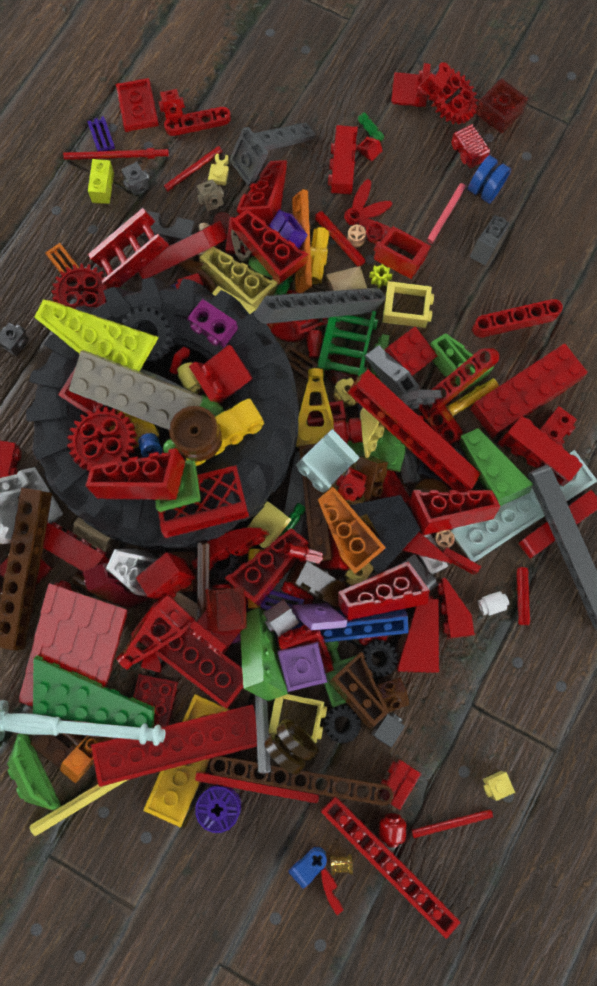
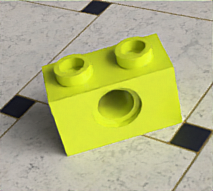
(101, 181)

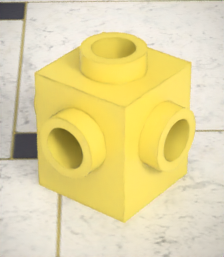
(340, 392)

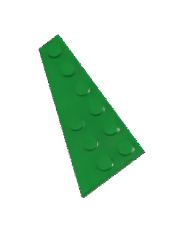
(83, 699)

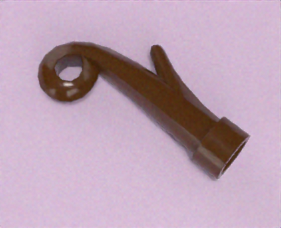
(194, 267)

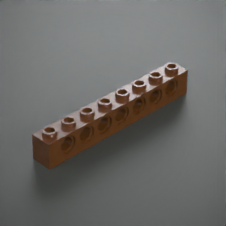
(23, 567)

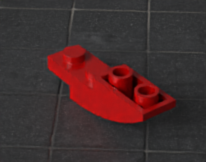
(234, 542)

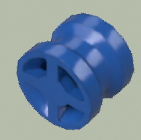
(149, 444)

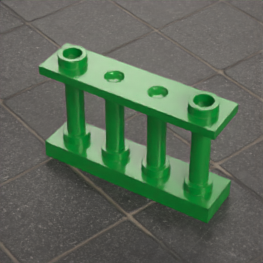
(330, 348)

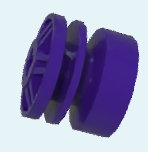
(224, 797)

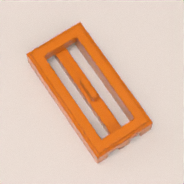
(54, 250)

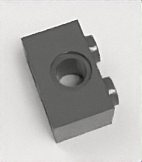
(388, 729)

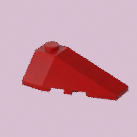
(267, 193)

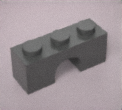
(182, 229)

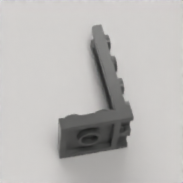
(252, 147)
(413, 400)

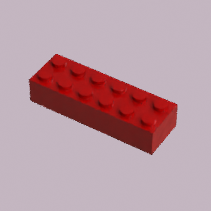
(528, 390)
(193, 659)

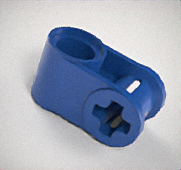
(306, 869)

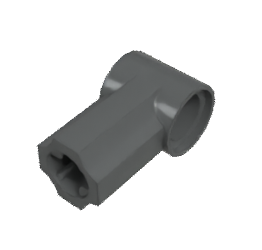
(425, 575)

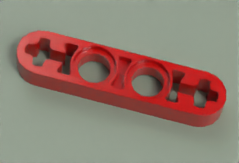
(196, 117)

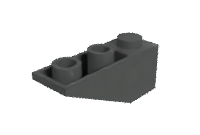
(489, 239)
(391, 372)

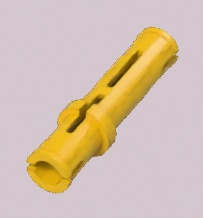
(472, 397)

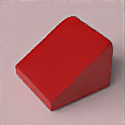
(369, 148)

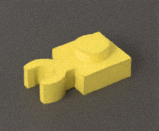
(219, 171)

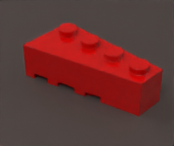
(452, 509)
(71, 550)
(267, 568)
(384, 593)

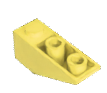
(371, 431)

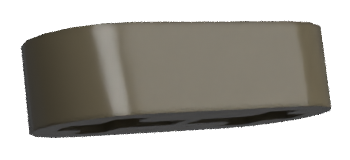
(236, 244)

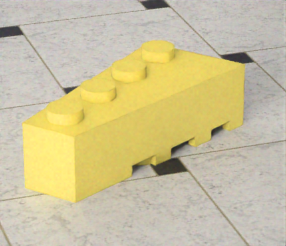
(237, 277)

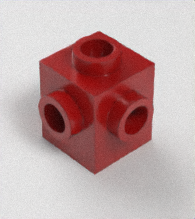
(171, 103)
(351, 484)

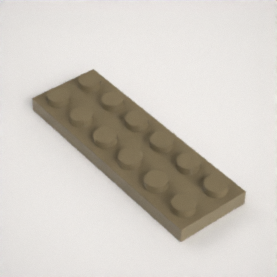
(129, 390)

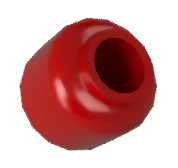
(392, 830)

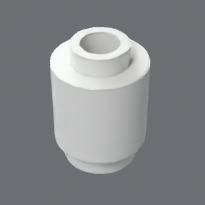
(493, 603)

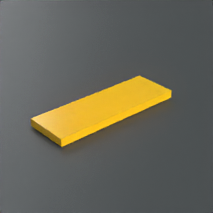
(177, 786)

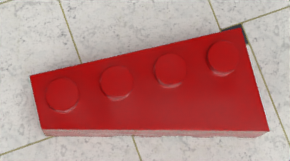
(274, 252)
(540, 450)
(142, 478)

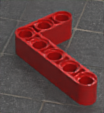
(185, 249)
(452, 390)

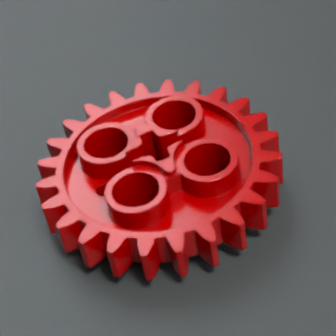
(462, 106)
(82, 277)
(101, 438)

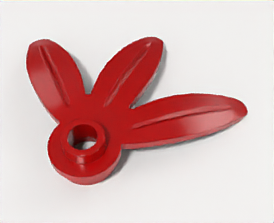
(361, 214)

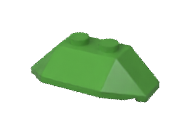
(30, 775)

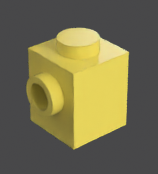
(360, 576)
(498, 786)

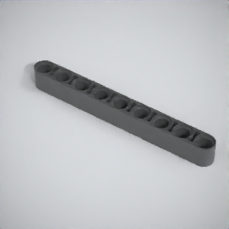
(318, 305)
(567, 537)

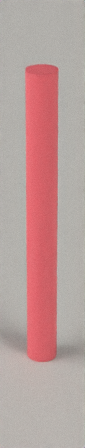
(446, 213)

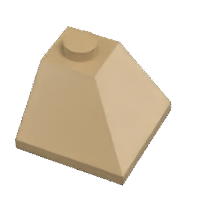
(346, 279)

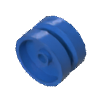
(489, 179)

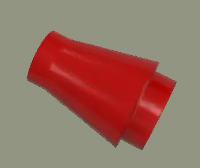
(314, 342)

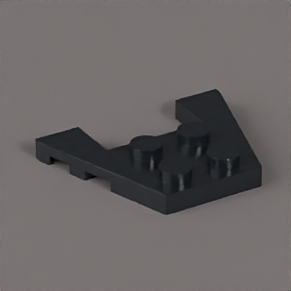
(393, 524)

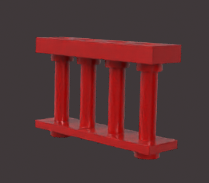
(121, 239)

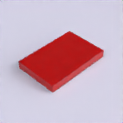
(137, 105)

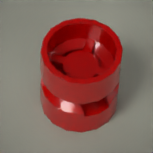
(349, 430)

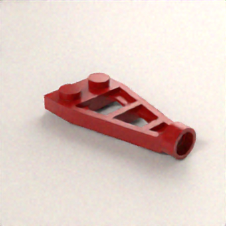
(169, 611)

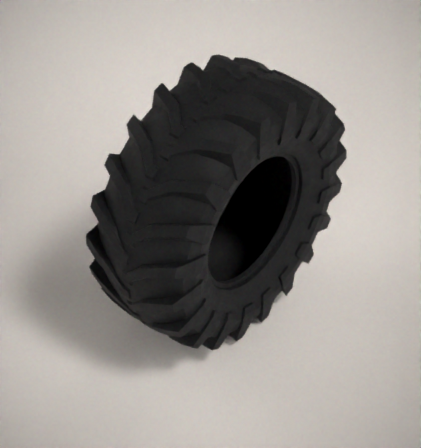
(259, 458)

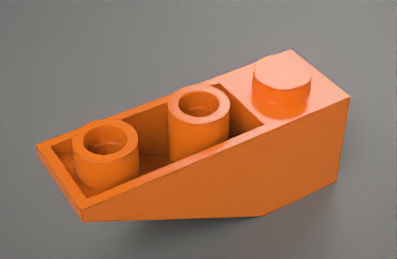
(81, 758)

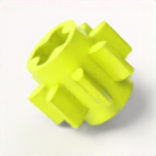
(380, 270)

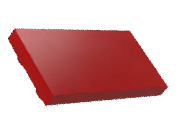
(159, 694)

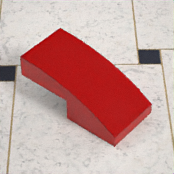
(330, 884)

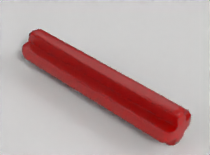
(523, 596)

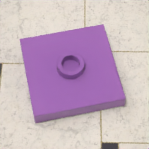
(319, 616)
(302, 666)

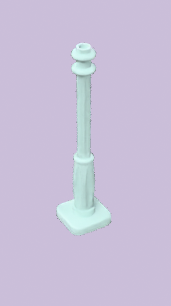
(47, 725)

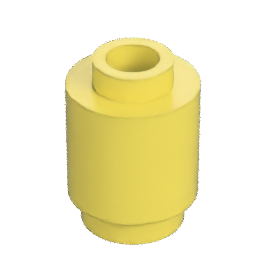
(188, 379)

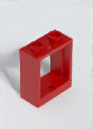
(397, 261)

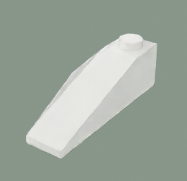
(128, 564)

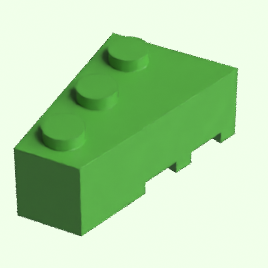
(451, 356)

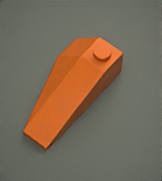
(351, 534)

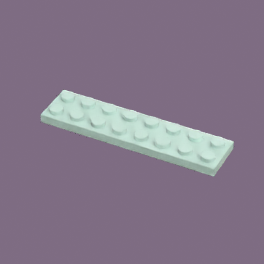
(513, 517)

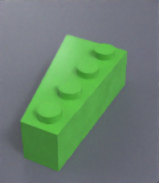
(495, 468)
(260, 658)

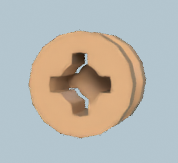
(359, 233)
(446, 537)

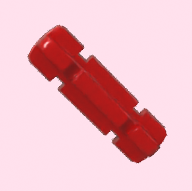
(297, 592)

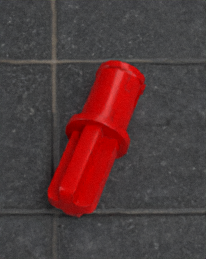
(303, 553)

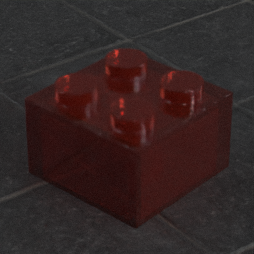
(501, 105)

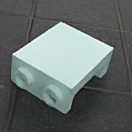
(327, 461)

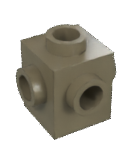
(210, 195)

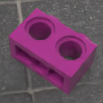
(216, 320)

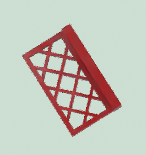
(209, 517)

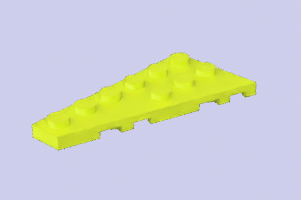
(97, 334)

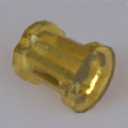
(341, 864)

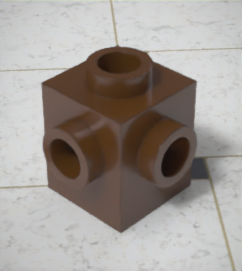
(394, 694)

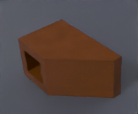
(376, 471)

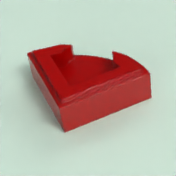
(178, 358)
(152, 663)

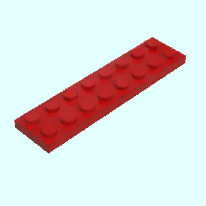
(183, 744)

